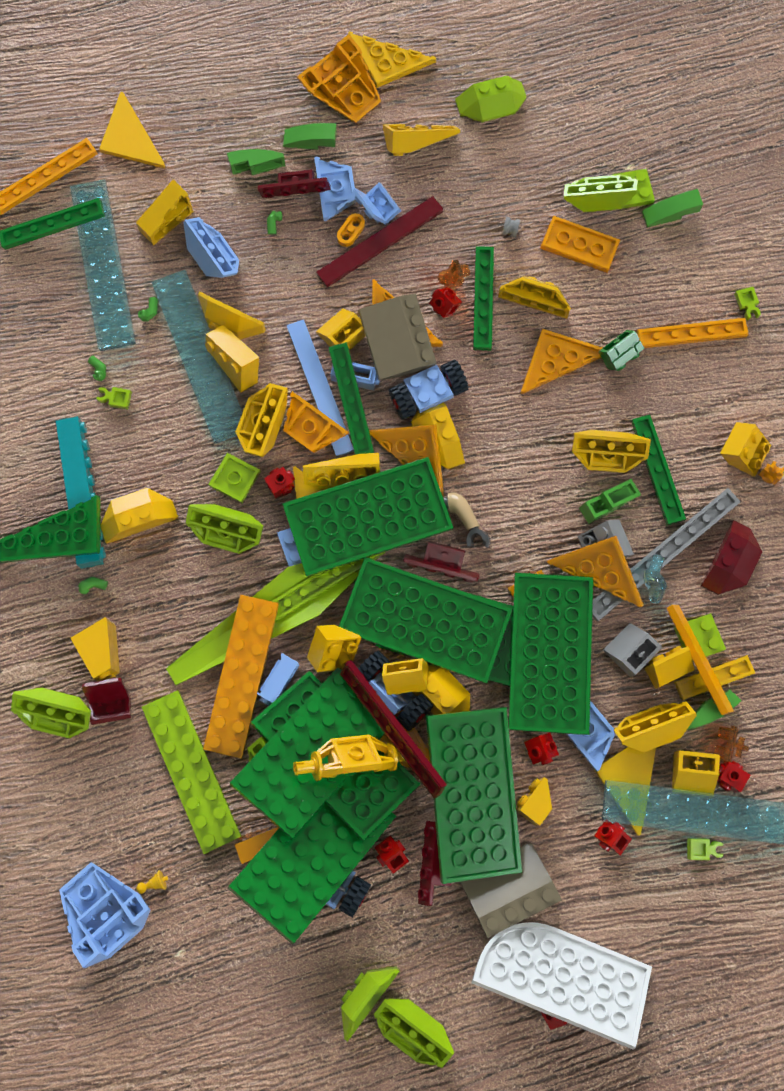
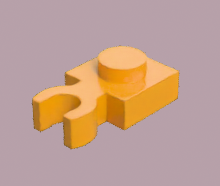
(771, 473)

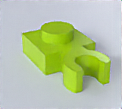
(748, 300)
(117, 397)
(702, 848)

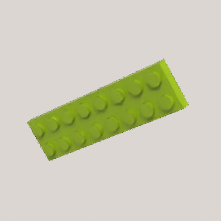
(191, 772)

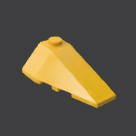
(406, 139)
(341, 470)

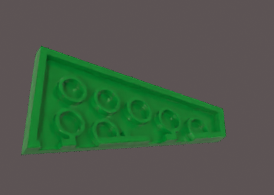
(60, 535)

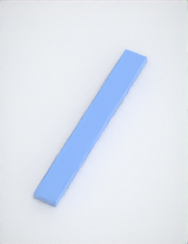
(318, 382)

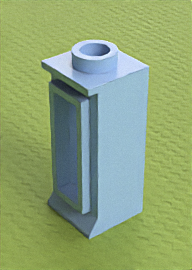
(366, 383)
(278, 679)

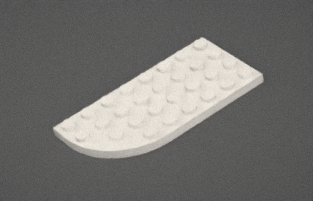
(567, 979)

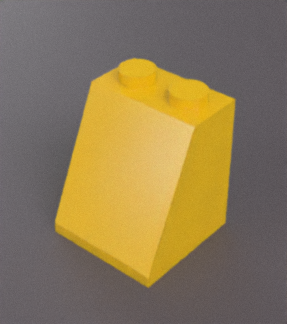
(99, 649)

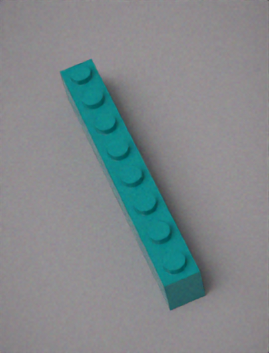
(77, 474)

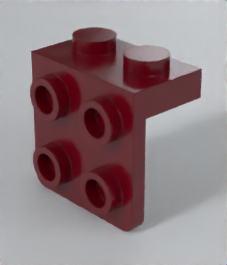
(107, 700)

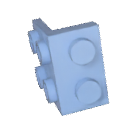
(378, 204)

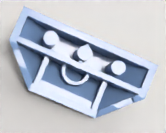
(210, 249)

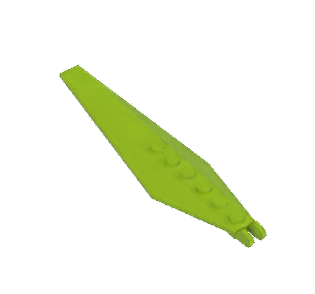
(299, 602)

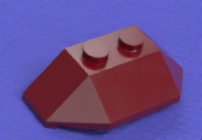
(733, 560)

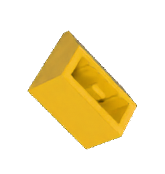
(342, 328)
(746, 448)
(332, 648)
(669, 668)
(405, 676)
(695, 771)
(537, 803)

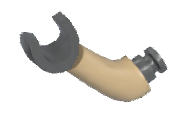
(458, 504)

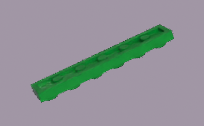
(51, 223)
(483, 298)
(351, 399)
(660, 472)

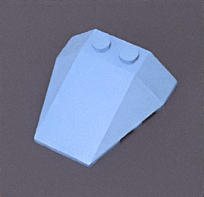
(101, 914)

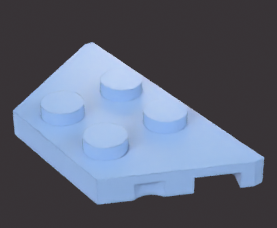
(342, 186)
(597, 743)

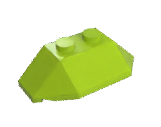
(491, 99)
(601, 192)
(224, 527)
(51, 711)
(364, 997)
(414, 1031)

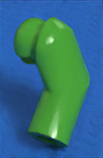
(271, 221)
(151, 311)
(100, 368)
(91, 582)

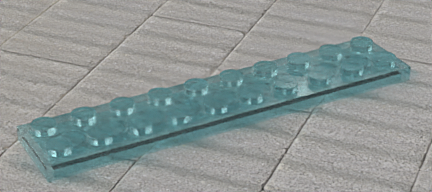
(104, 271)
(205, 374)
(693, 812)

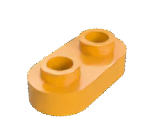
(349, 230)

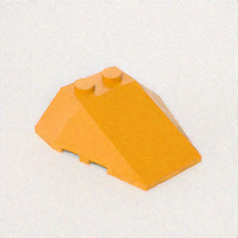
(343, 81)

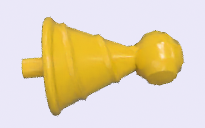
(155, 882)

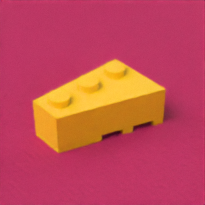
(165, 213)
(233, 357)

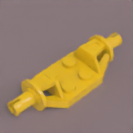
(350, 756)

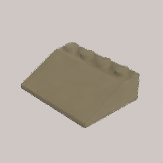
(397, 337)
(512, 897)

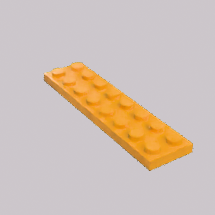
(241, 676)

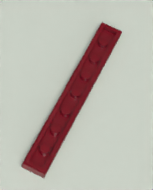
(379, 241)
(393, 729)

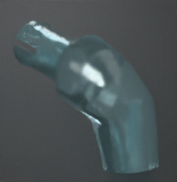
(654, 580)

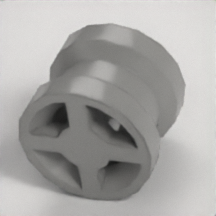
(511, 227)

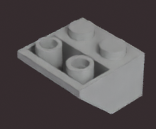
(606, 530)
(632, 649)

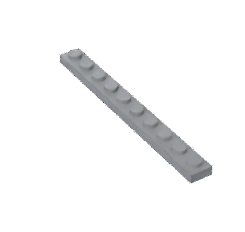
(671, 547)

